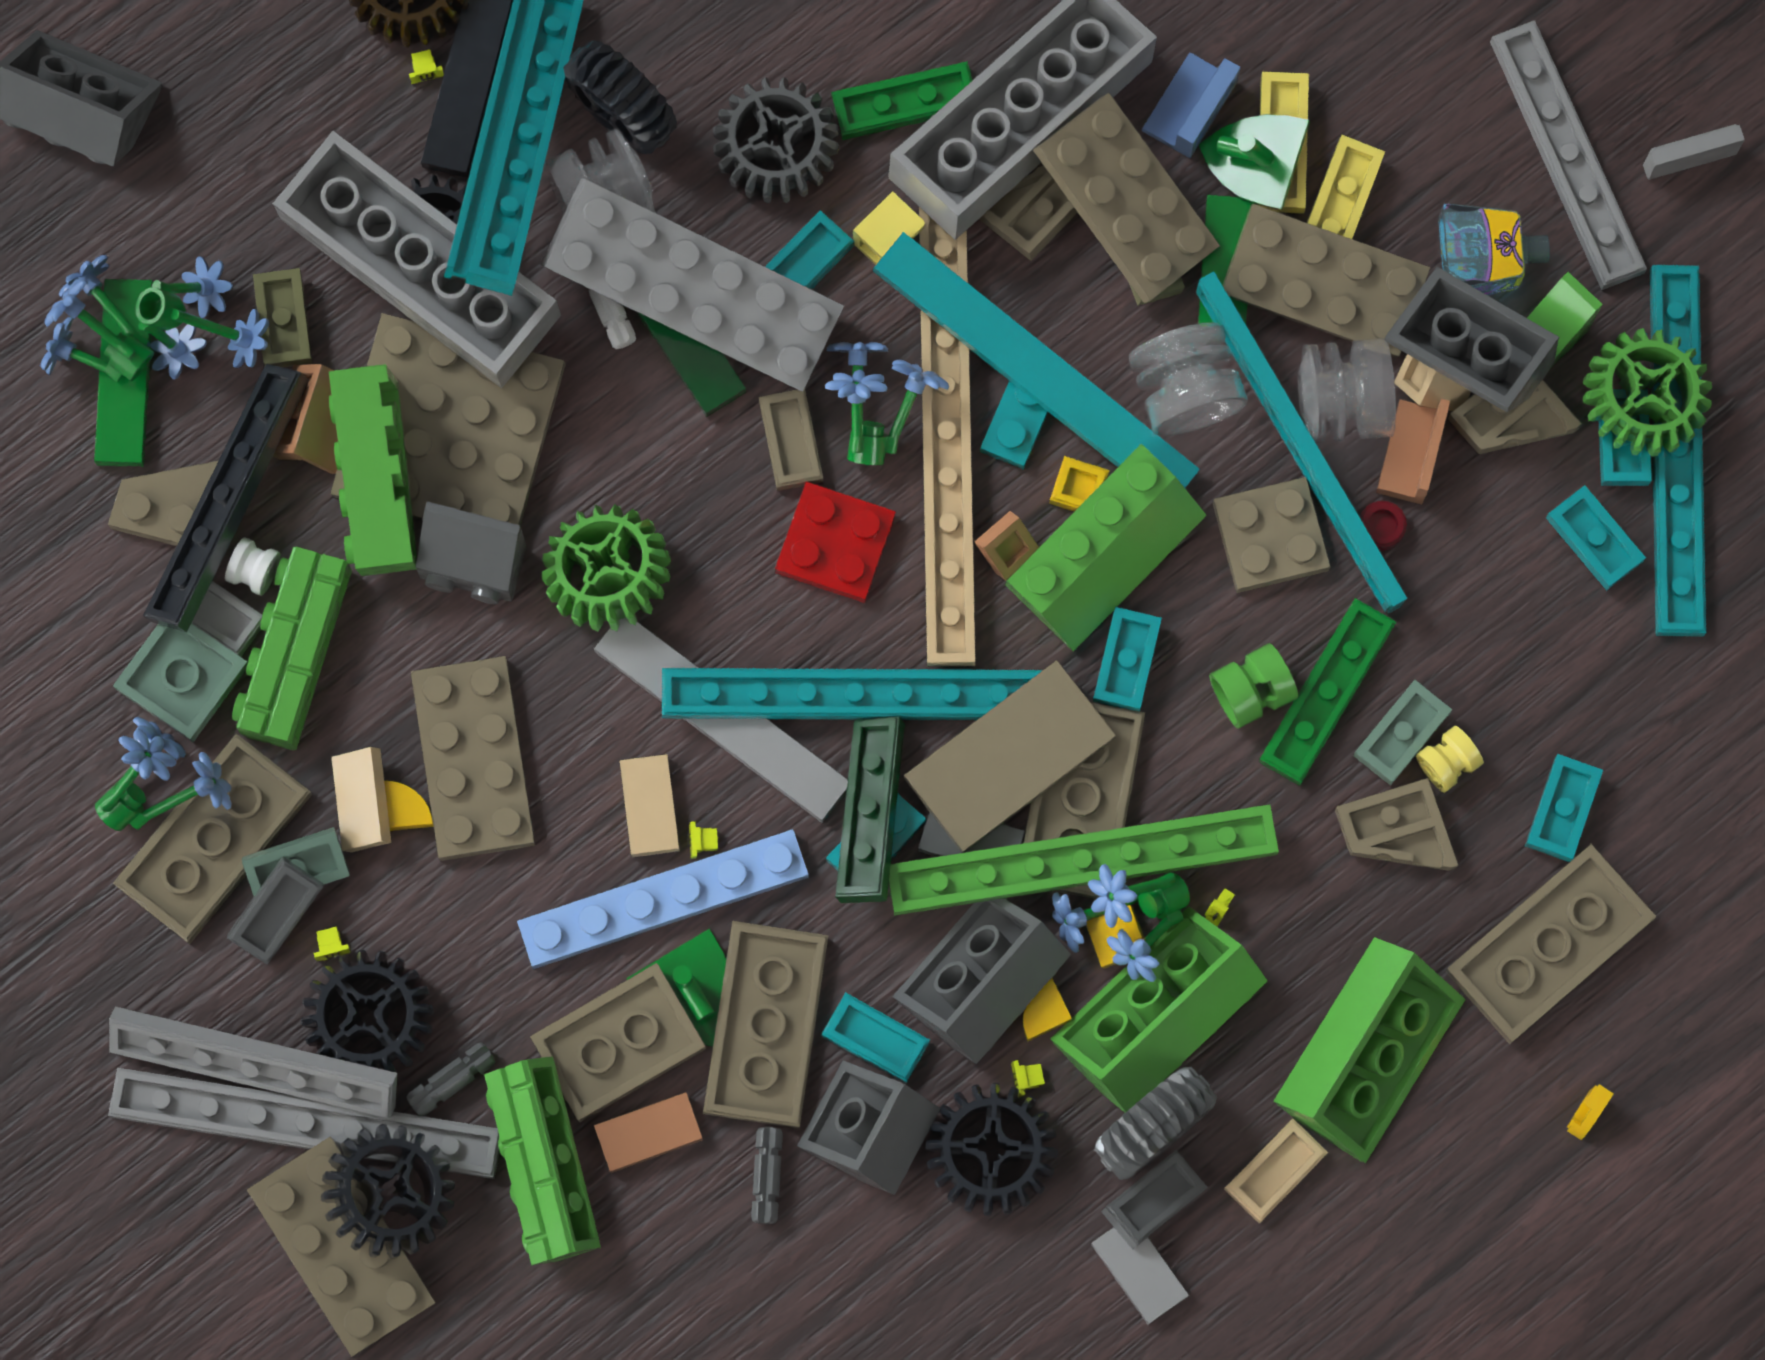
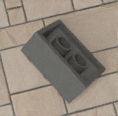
(75, 97)
(1474, 341)
(982, 976)

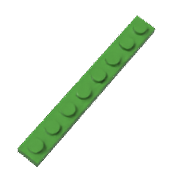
(1077, 859)

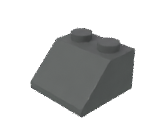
(470, 553)
(869, 1126)

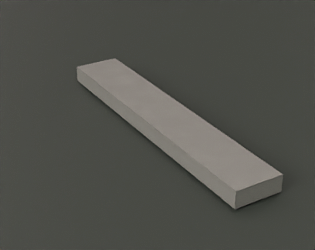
(1568, 155)
(751, 741)
(252, 1062)

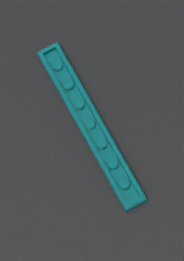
(1022, 357)
(1301, 444)
(1678, 474)
(836, 693)

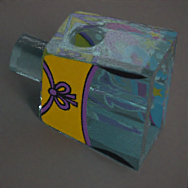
(1487, 247)

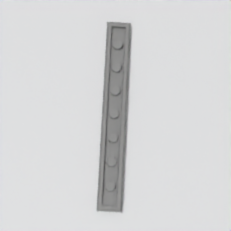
(290, 1119)

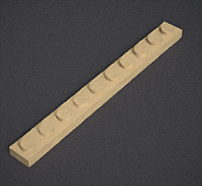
(947, 475)

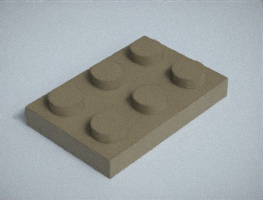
(619, 1042)

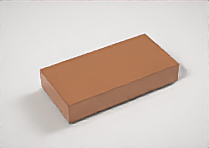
(648, 1132)

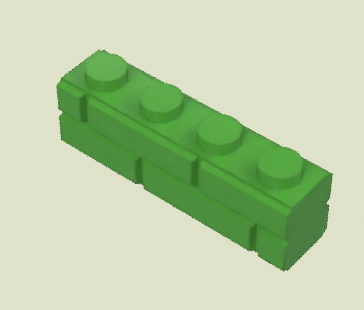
(292, 649)
(541, 1160)

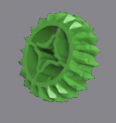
(1659, 407)
(617, 536)

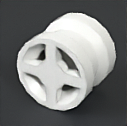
(252, 566)

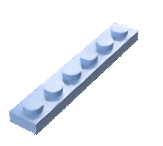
(662, 899)

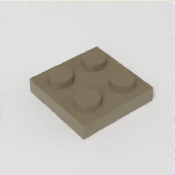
(1271, 535)

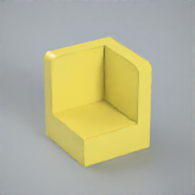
(884, 226)

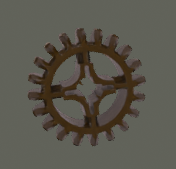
(410, 21)

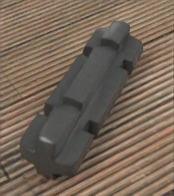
(451, 1079)
(767, 1175)

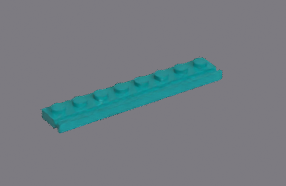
(513, 144)

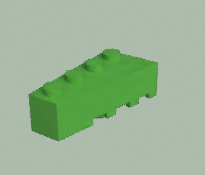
(373, 469)

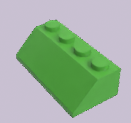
(1106, 547)
(1146, 1029)
(1370, 1049)

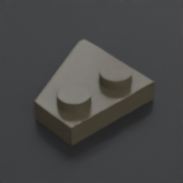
(1030, 213)
(1493, 429)
(160, 502)
(1398, 827)

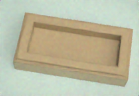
(361, 799)
(649, 805)
(1276, 1170)

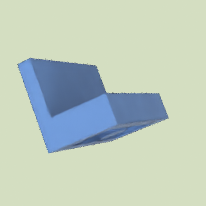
(1191, 103)

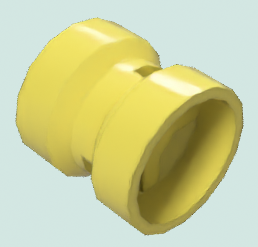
(1446, 761)

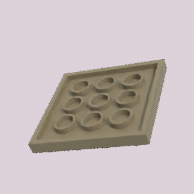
(462, 432)

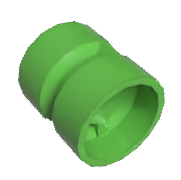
(1253, 686)

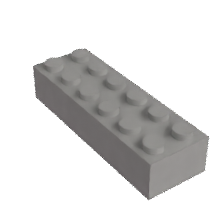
(989, 130)
(402, 252)
(691, 284)

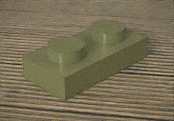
(283, 303)

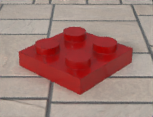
(835, 542)

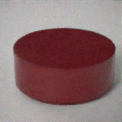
(1384, 524)

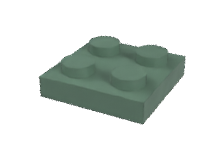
(181, 678)

